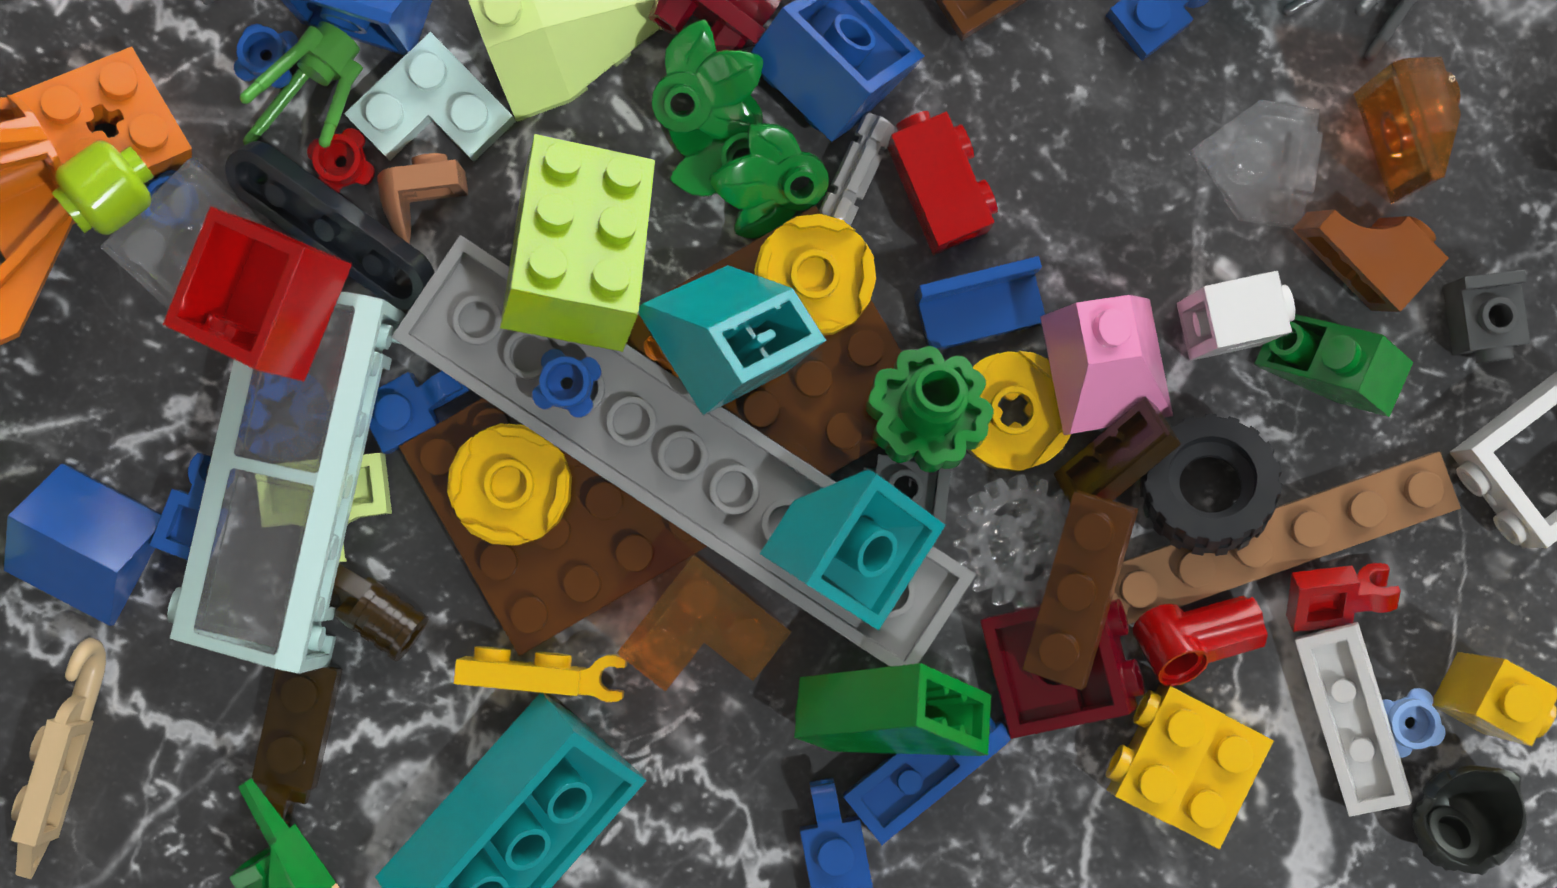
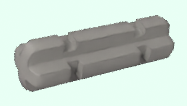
(857, 168)

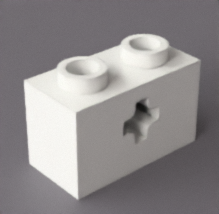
(1236, 315)

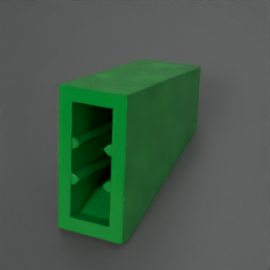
(893, 712)

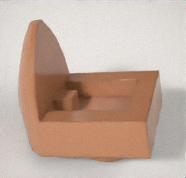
(426, 179)

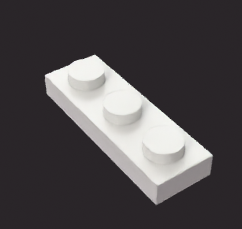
(1353, 719)

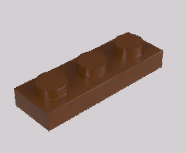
(1080, 589)

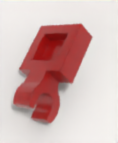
(1335, 594)

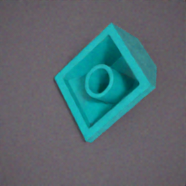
(855, 543)

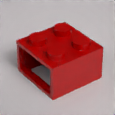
(256, 295)

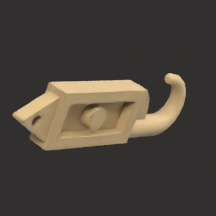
(57, 760)

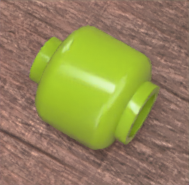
(103, 187)

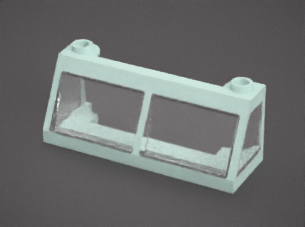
(284, 498)

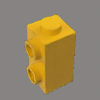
(1497, 698)

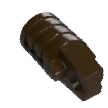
(376, 613)

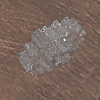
(1014, 544)

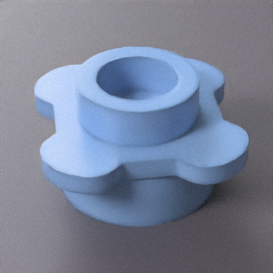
(1427, 727)

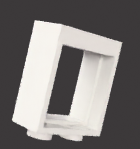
(1487, 477)

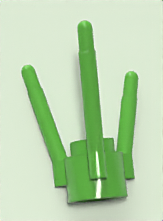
(322, 55)

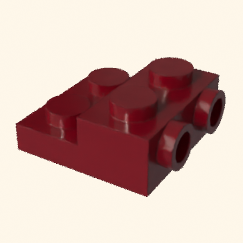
(1043, 705)

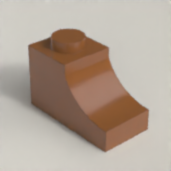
(1377, 263)

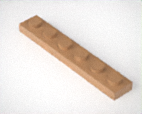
(1293, 536)

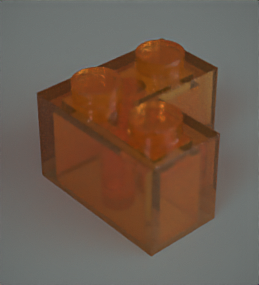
(699, 610)

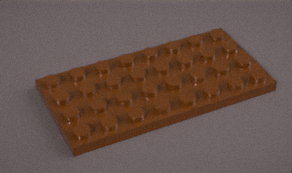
(610, 538)

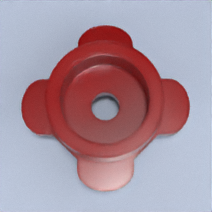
(347, 145)

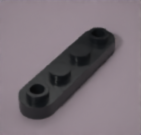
(328, 222)

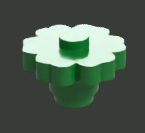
(929, 409)

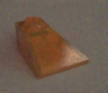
(1411, 122)

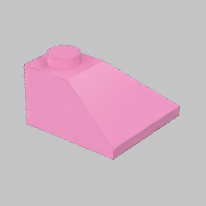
(1104, 361)

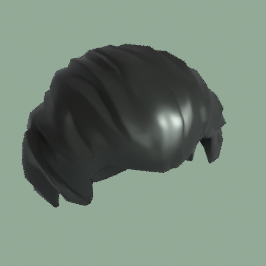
(1470, 818)

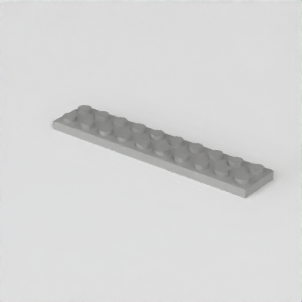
(655, 444)

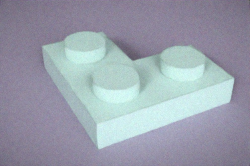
(427, 88)

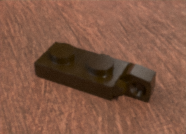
(295, 736)

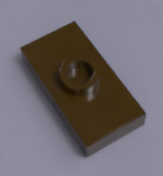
(1120, 454)

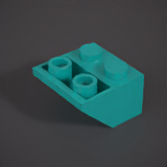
(730, 333)

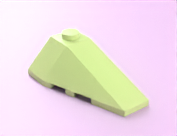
(557, 47)

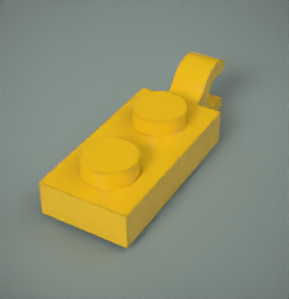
(547, 674)

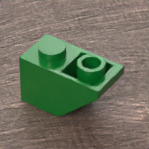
(1339, 363)

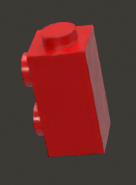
(940, 181)

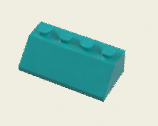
(520, 808)

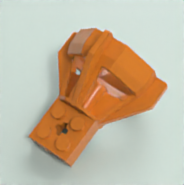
(46, 129)

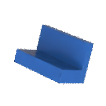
(980, 304)

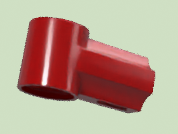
(1185, 642)

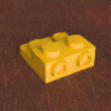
(1187, 764)

